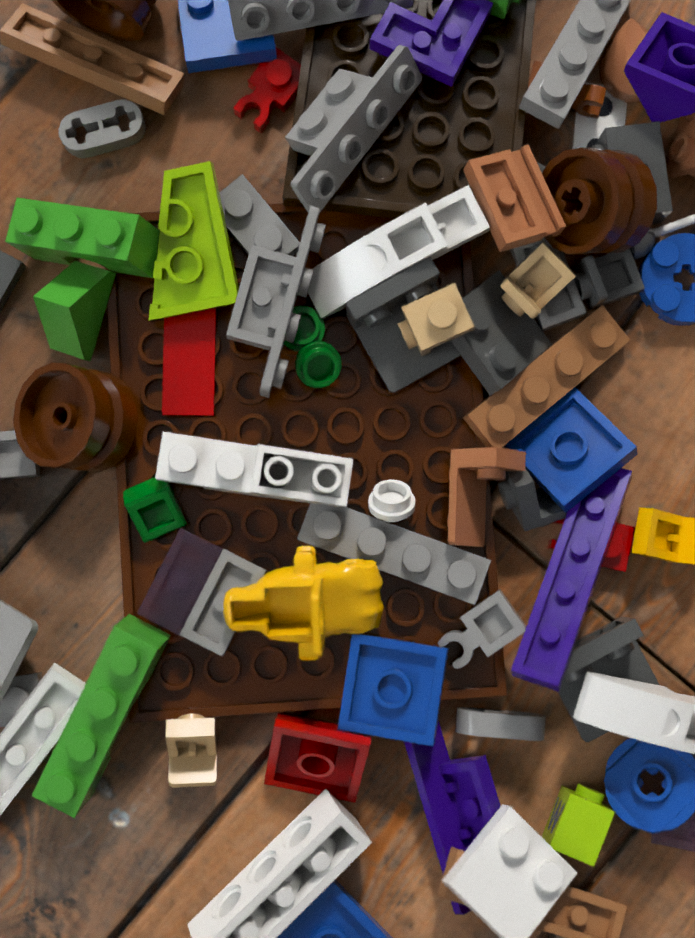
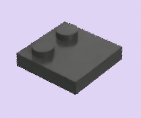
(501, 339)

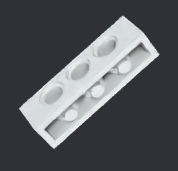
(285, 874)

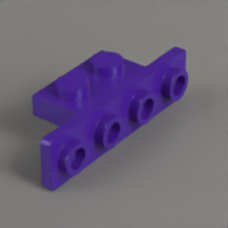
(455, 797)

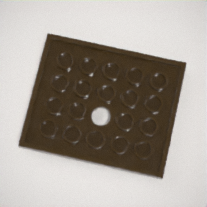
(437, 127)

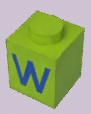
(578, 823)

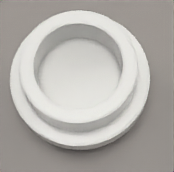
(391, 501)

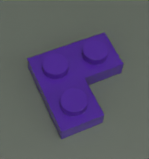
(436, 45)

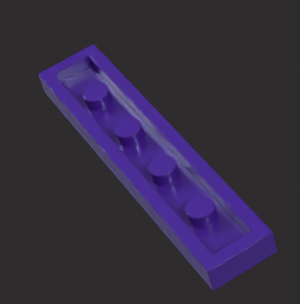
(569, 584)

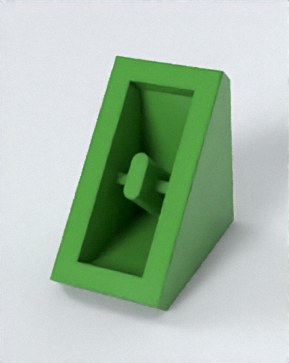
(74, 308)

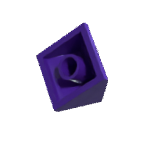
(665, 69)

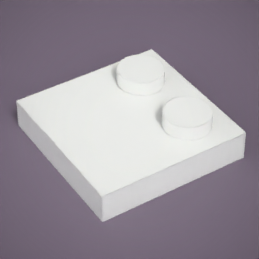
(509, 875)

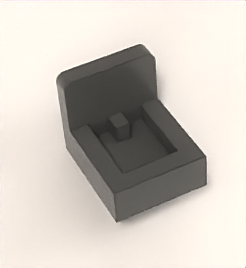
(607, 278)
(530, 506)

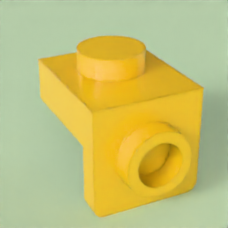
(664, 536)

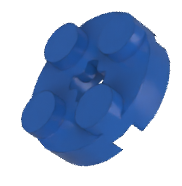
(657, 273)
(650, 812)

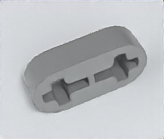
(102, 128)
(500, 723)

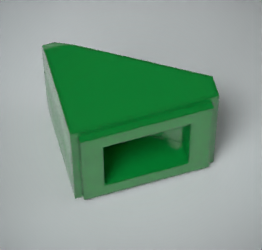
(153, 508)

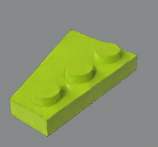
(194, 247)

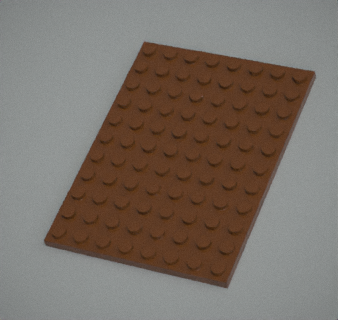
(355, 417)

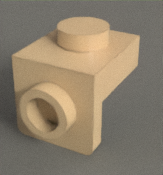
(536, 281)
(435, 319)
(191, 751)

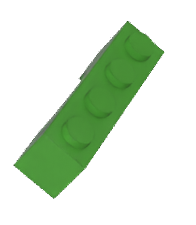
(99, 714)

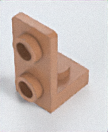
(468, 486)

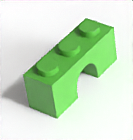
(63, 231)

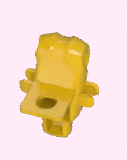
(308, 602)

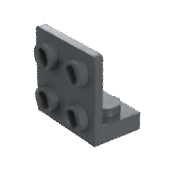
(375, 322)
(609, 652)

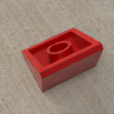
(316, 756)

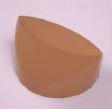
(615, 59)

